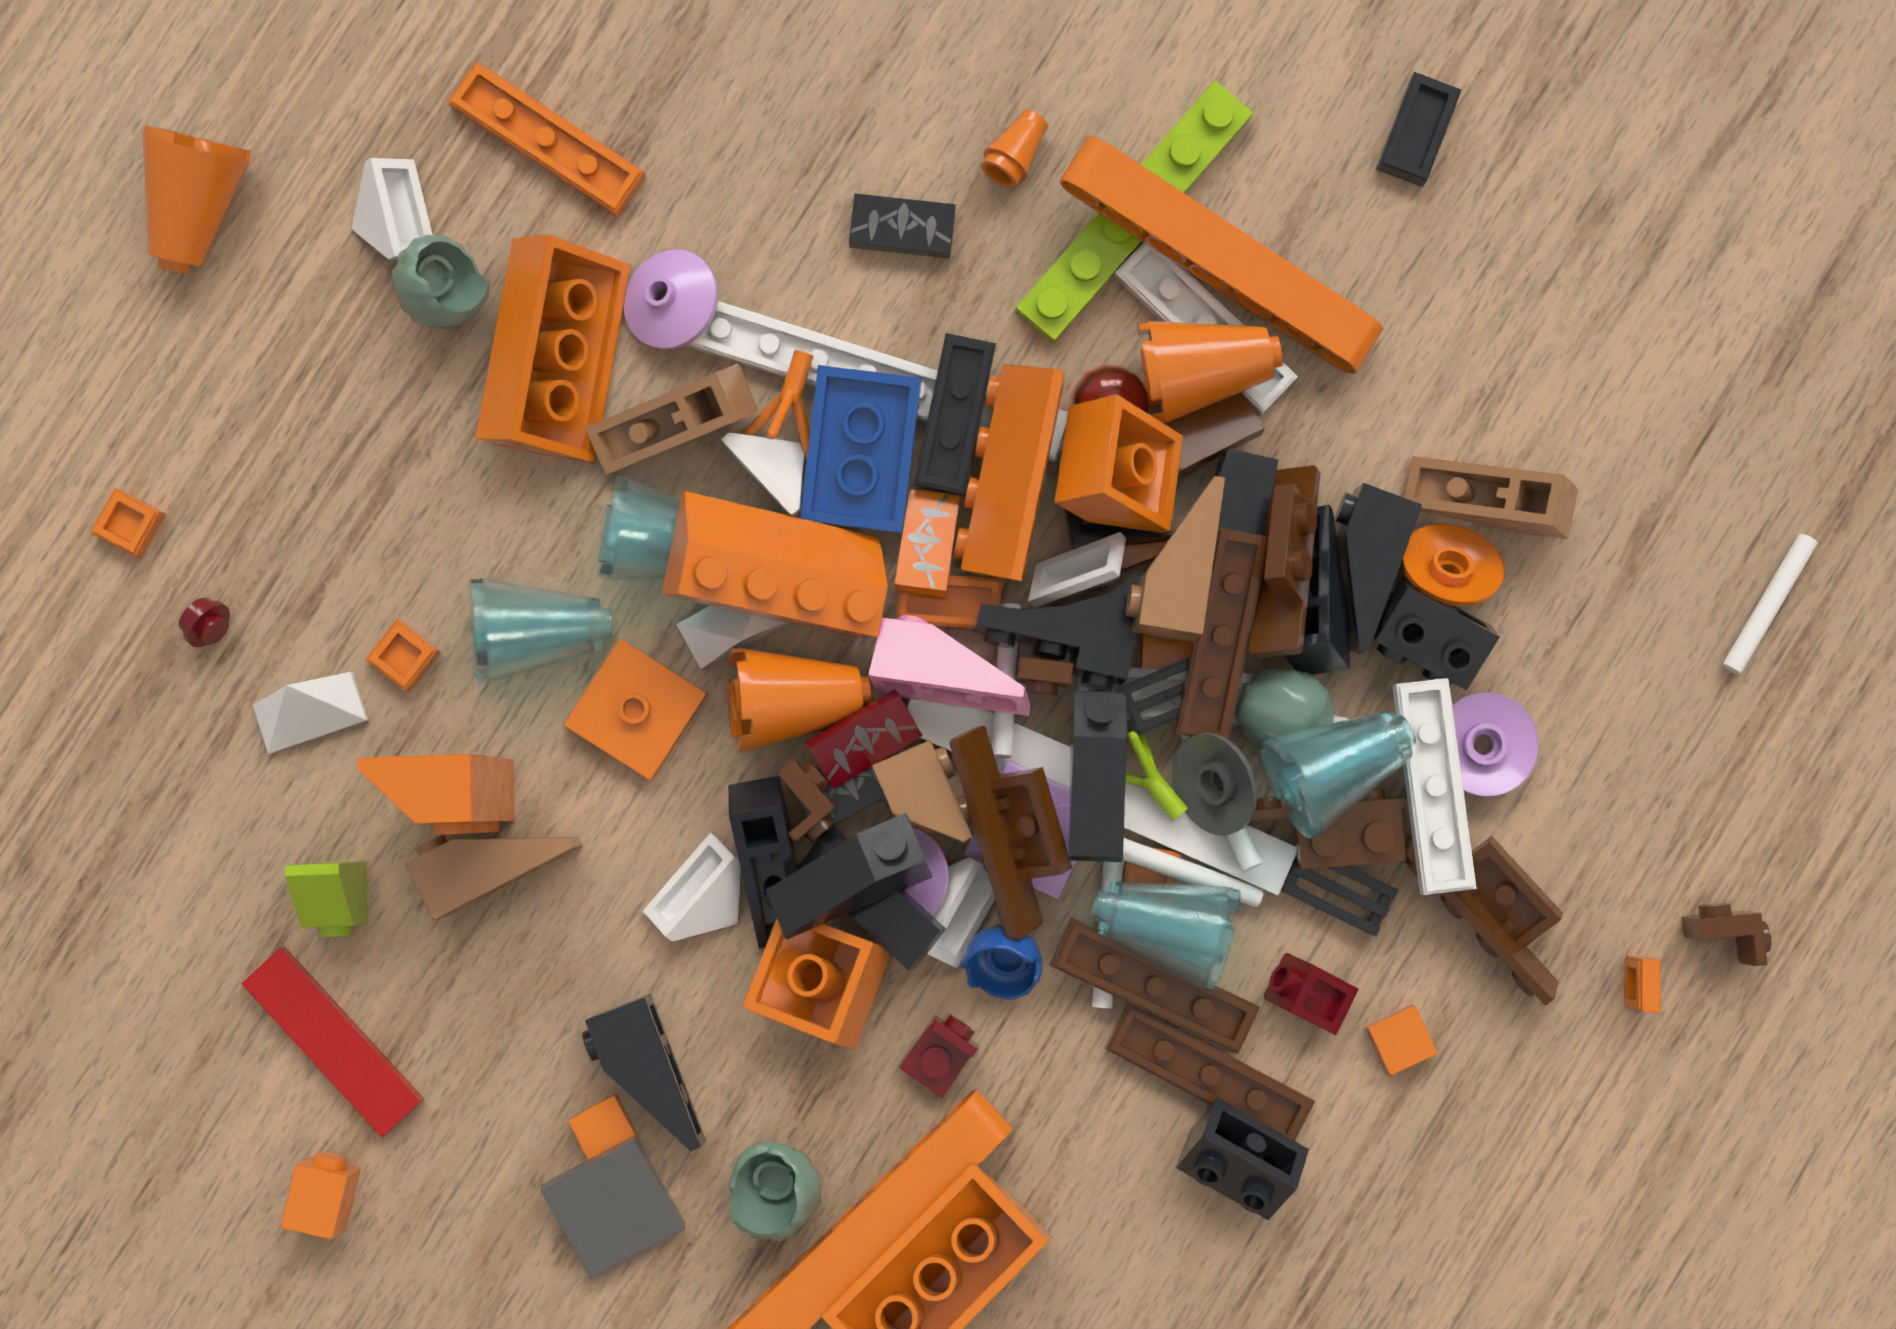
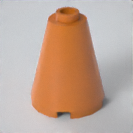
(187, 194)
(1203, 363)
(789, 696)

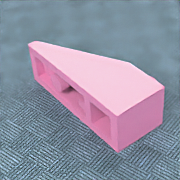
(938, 669)

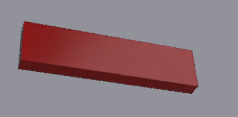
(333, 1041)

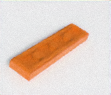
(546, 139)

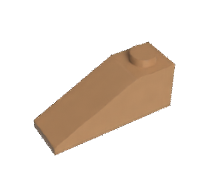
(672, 419)
(1494, 496)
(1177, 583)
(467, 870)

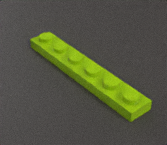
(1106, 246)

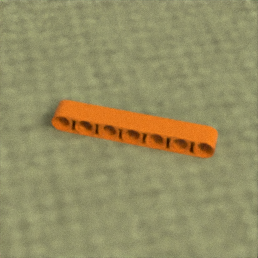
(1220, 254)
(878, 1218)

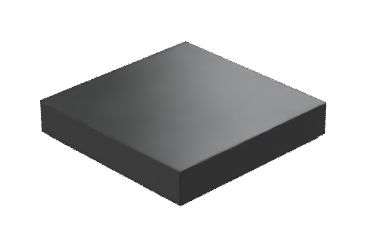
(612, 1206)

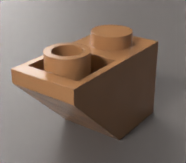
(919, 786)

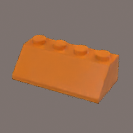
(552, 348)
(1012, 471)
(776, 566)
(447, 790)
(945, 1261)

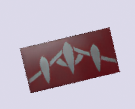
(863, 738)

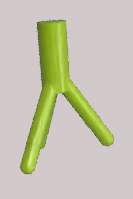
(1153, 782)

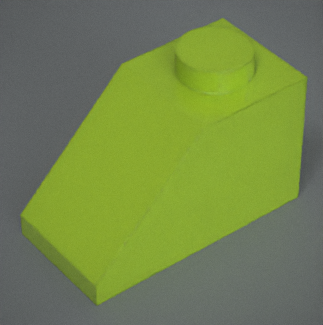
(329, 895)

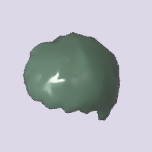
(439, 282)
(1282, 703)
(773, 1191)

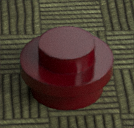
(204, 622)

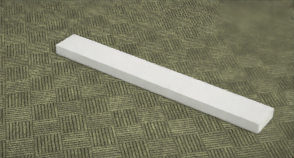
(770, 344)
(1142, 813)

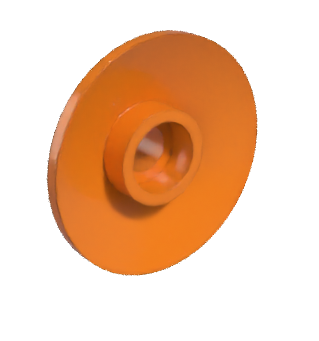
(1453, 565)

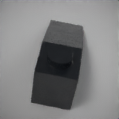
(1371, 549)
(1327, 617)
(1097, 776)
(762, 845)
(850, 877)
(641, 1061)

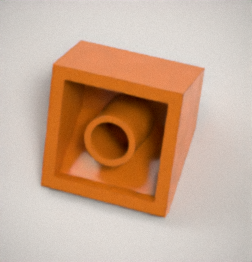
(1118, 466)
(818, 982)

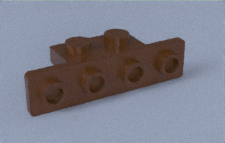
(1287, 571)
(1013, 828)
(1363, 835)
(1506, 914)

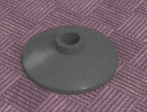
(1214, 783)

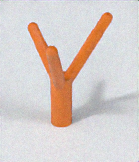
(789, 395)

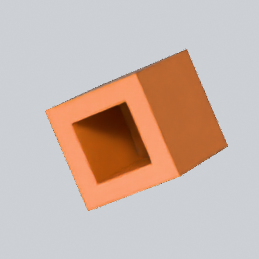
(321, 1196)

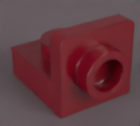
(1310, 993)
(940, 1053)

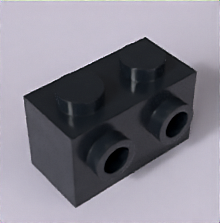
(1433, 636)
(1242, 1159)

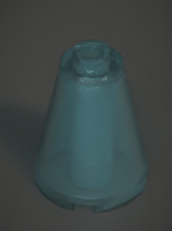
(637, 532)
(531, 627)
(1335, 765)
(1171, 925)

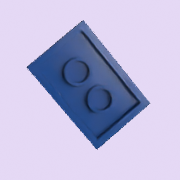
(860, 448)

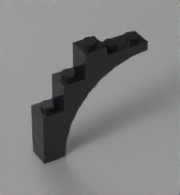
(1098, 627)

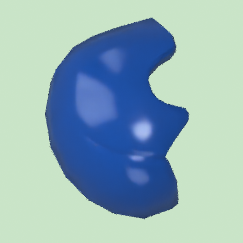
(1002, 965)

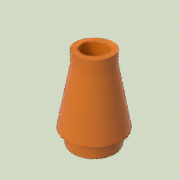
(1013, 152)

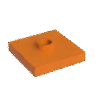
(635, 709)

